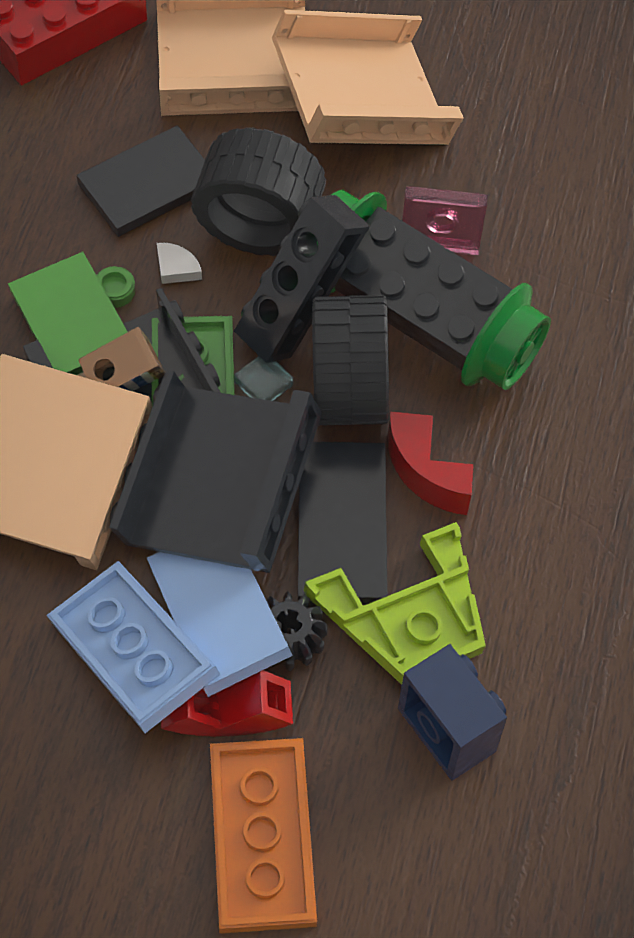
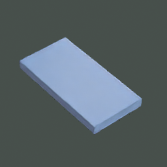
(222, 615)
(133, 646)

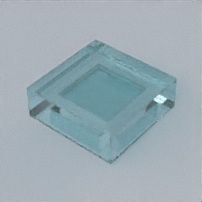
(263, 379)

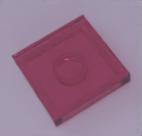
(447, 217)

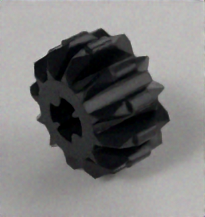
(307, 626)

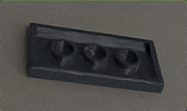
(344, 516)

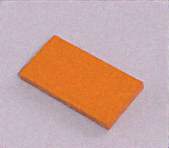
(262, 836)

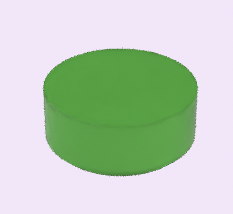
(118, 285)

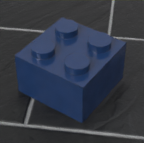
(452, 711)

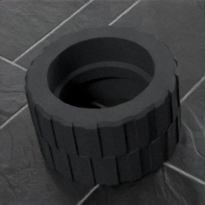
(255, 188)
(351, 359)

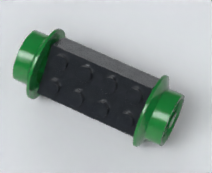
(443, 298)

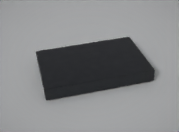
(144, 180)

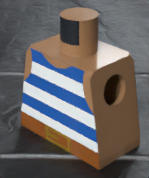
(130, 356)

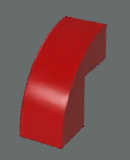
(436, 482)
(244, 708)

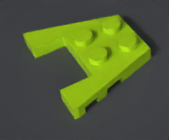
(414, 621)

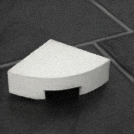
(177, 264)

